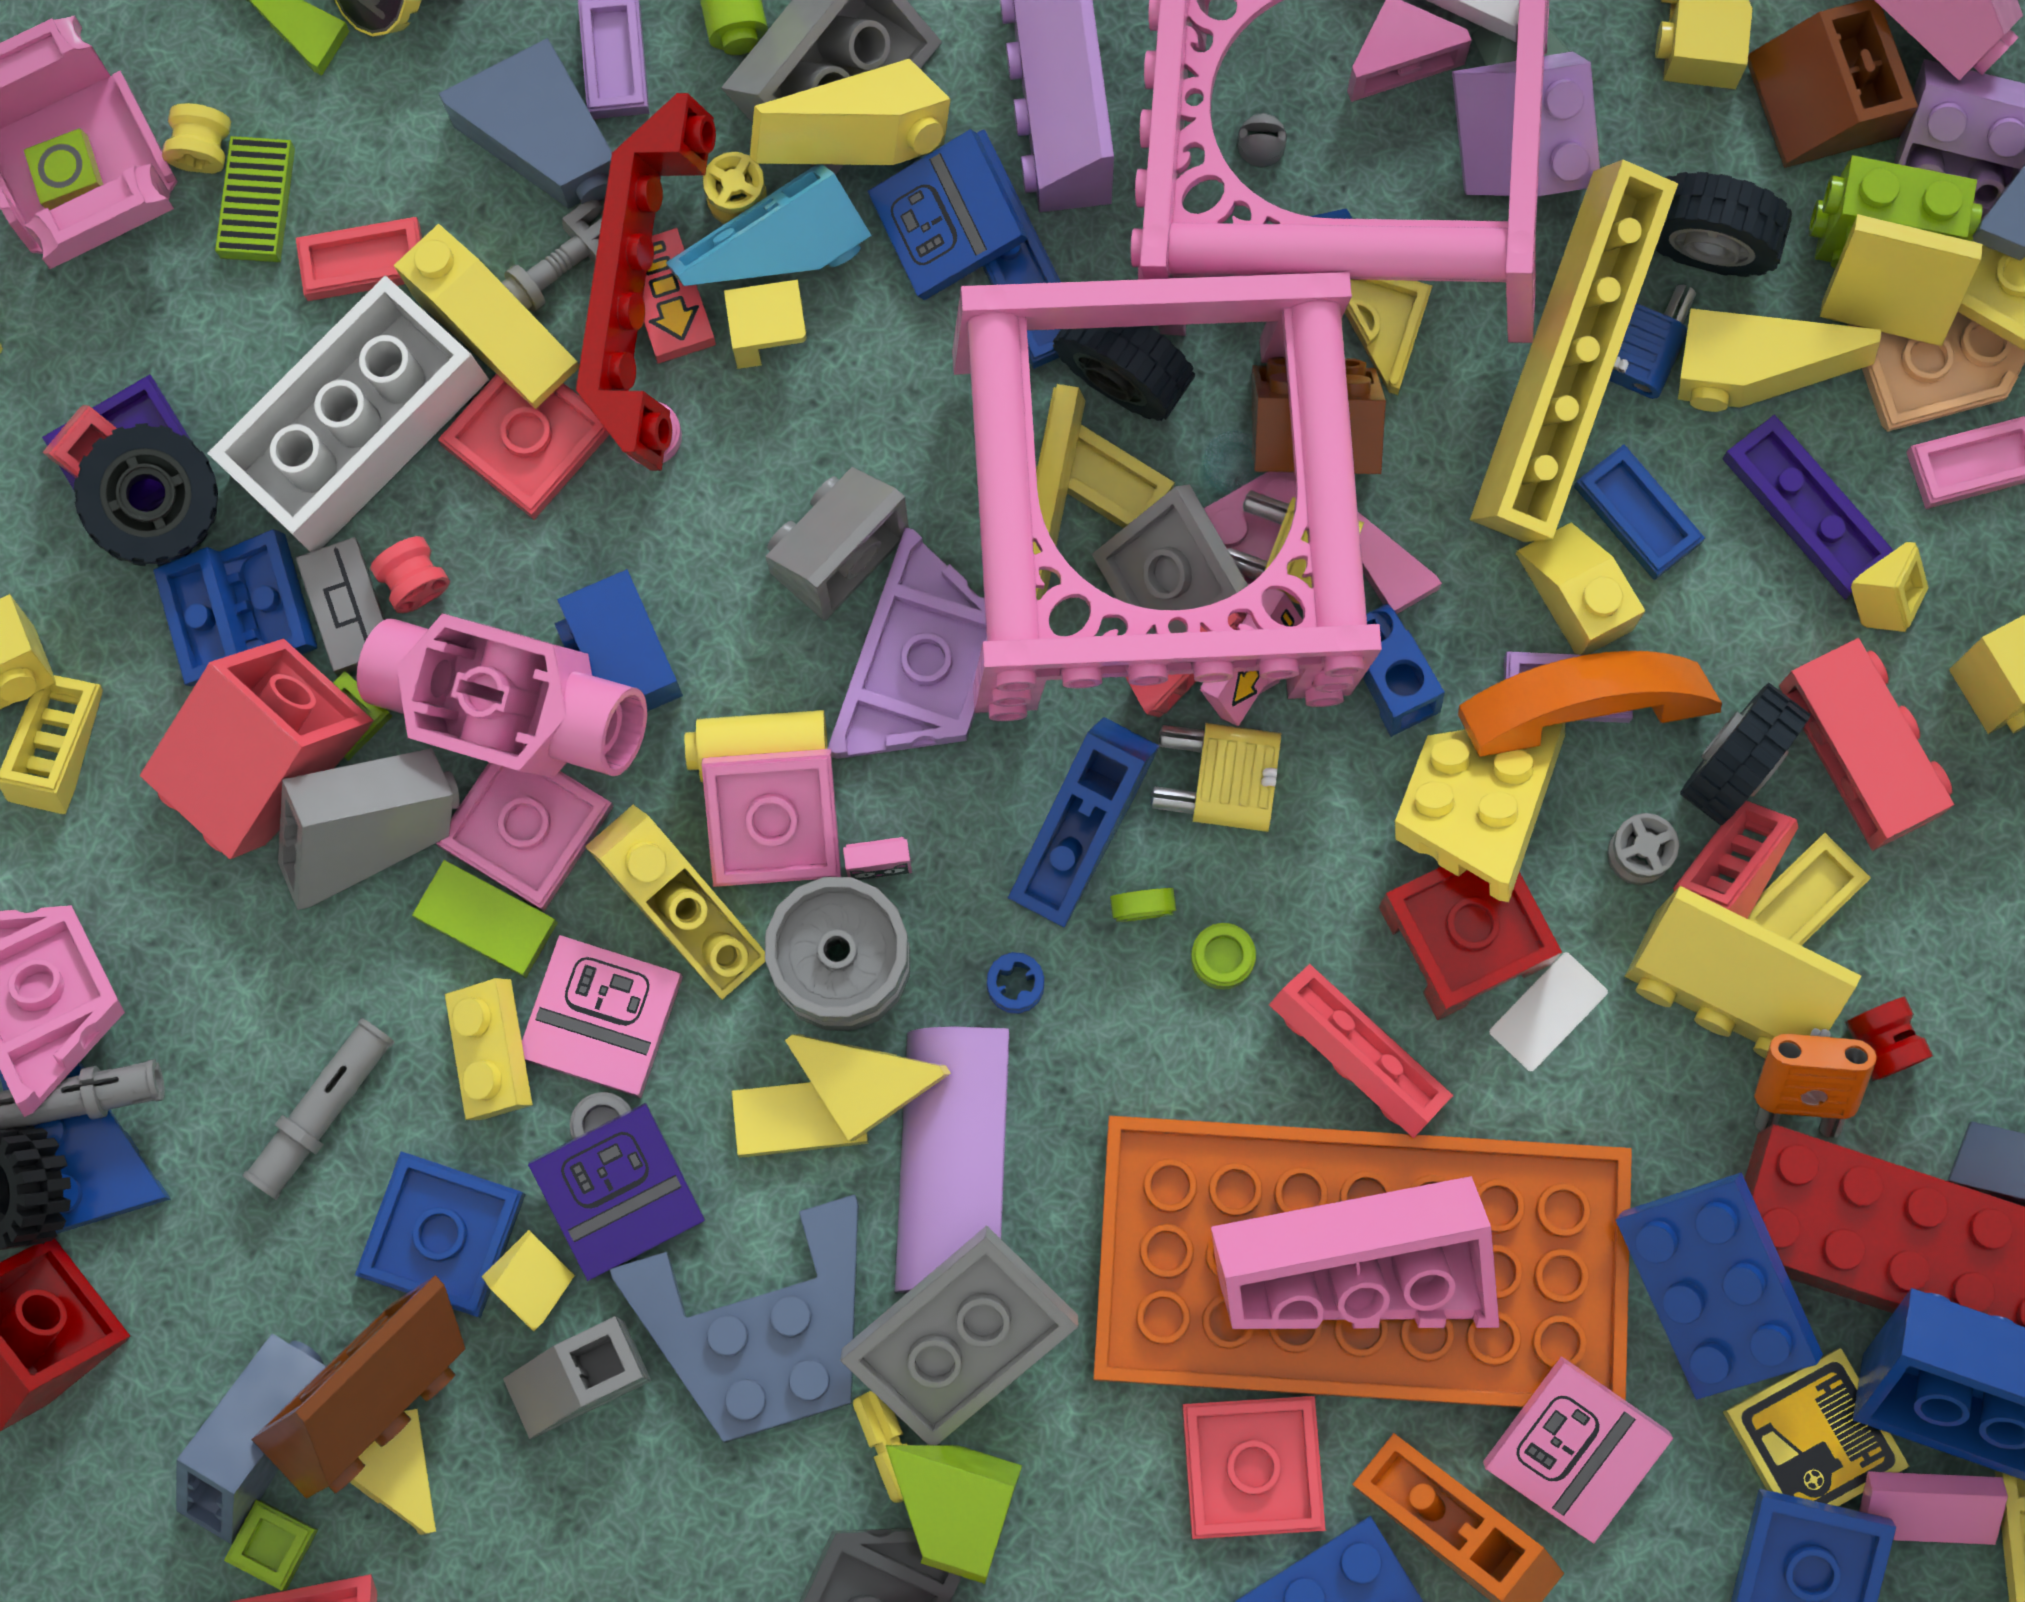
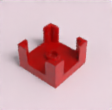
(1468, 937)

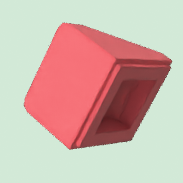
(77, 439)

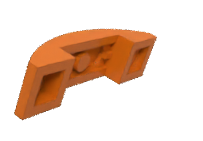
(1585, 687)

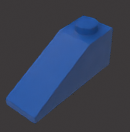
(1083, 820)

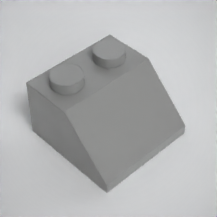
(838, 541)

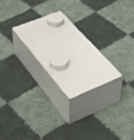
(349, 415)

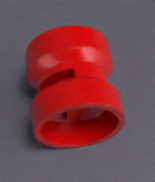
(1891, 1037)

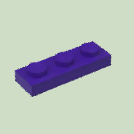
(1807, 504)

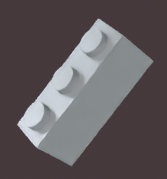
(826, 43)

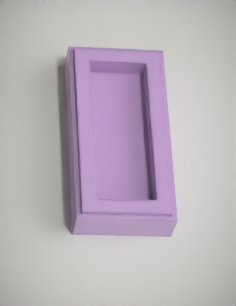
(613, 58)

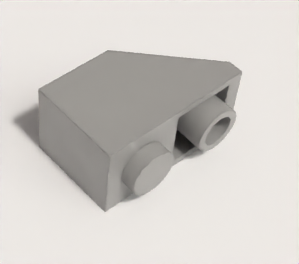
(576, 1377)

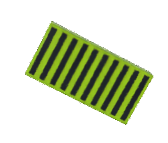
(255, 199)

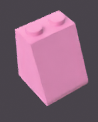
(1959, 31)

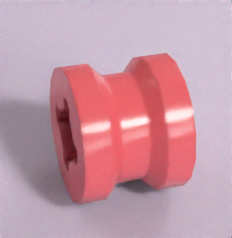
(409, 574)

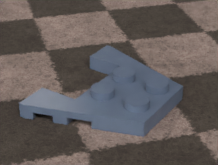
(768, 1354)

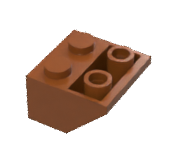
(1833, 84)
(1272, 423)

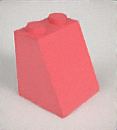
(241, 734)

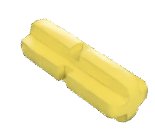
(880, 1429)

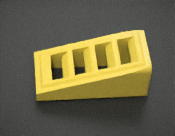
(58, 789)

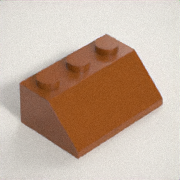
(365, 1392)

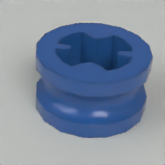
(1005, 966)

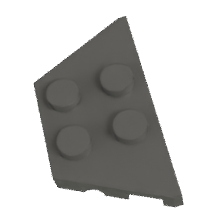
(876, 1568)

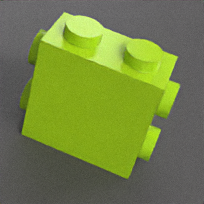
(1896, 195)

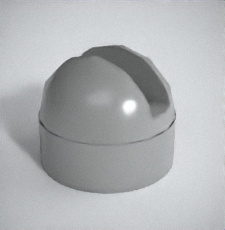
(1262, 146)

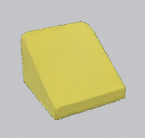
(1891, 590)
(529, 1279)

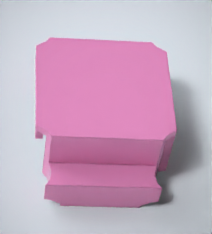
(53, 87)

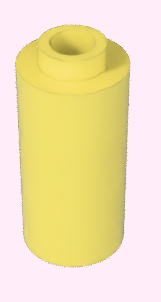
(754, 735)

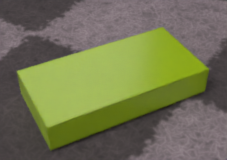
(484, 919)

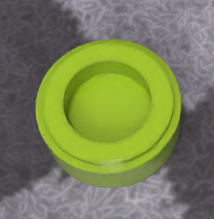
(1143, 904)
(1223, 956)

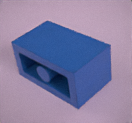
(619, 637)

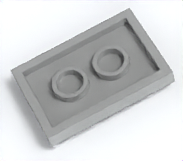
(959, 1337)

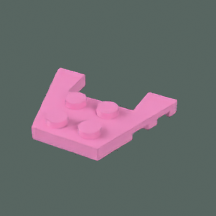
(1387, 566)

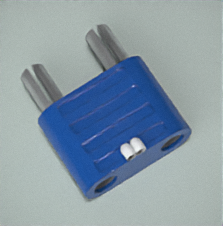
(1652, 346)

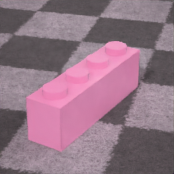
(1363, 1262)

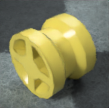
(196, 138)
(728, 176)

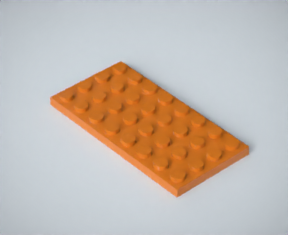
(1552, 1240)

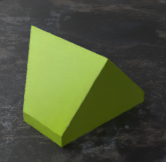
(955, 1504)

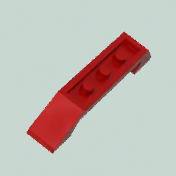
(667, 144)

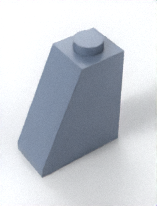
(534, 124)
(221, 1465)

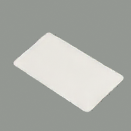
(1548, 1011)

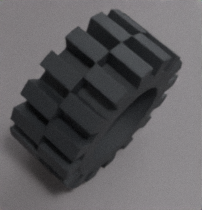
(30, 1188)

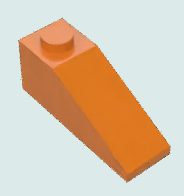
(1457, 1526)

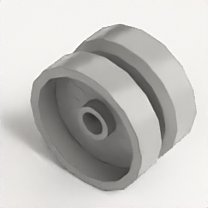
(843, 992)

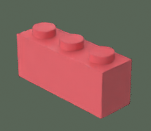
(1868, 743)

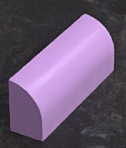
(952, 1148)

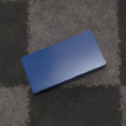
(1639, 512)

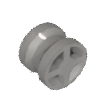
(1654, 841)

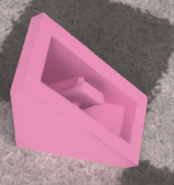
(1406, 48)

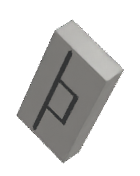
(341, 600)

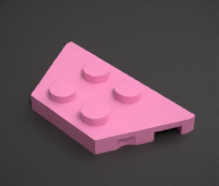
(50, 1001)

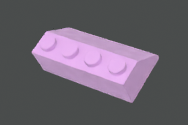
(1062, 102)

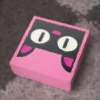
(877, 858)

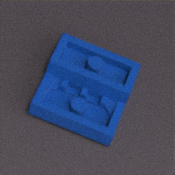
(233, 602)

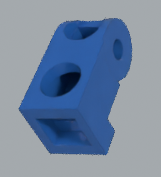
(1401, 676)

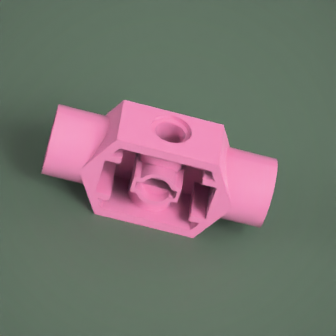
(501, 696)

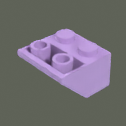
(1966, 129)

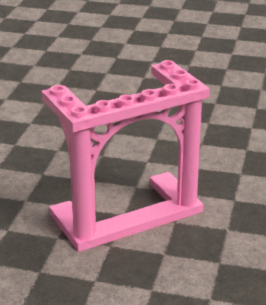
(1370, 249)
(1319, 656)

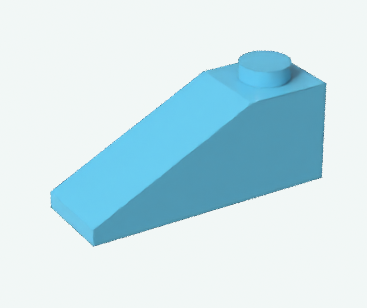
(787, 232)

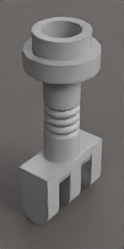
(583, 243)

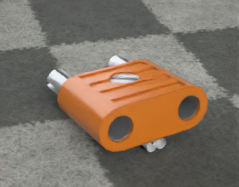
(1813, 1079)

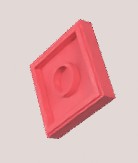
(521, 448)
(1253, 1467)

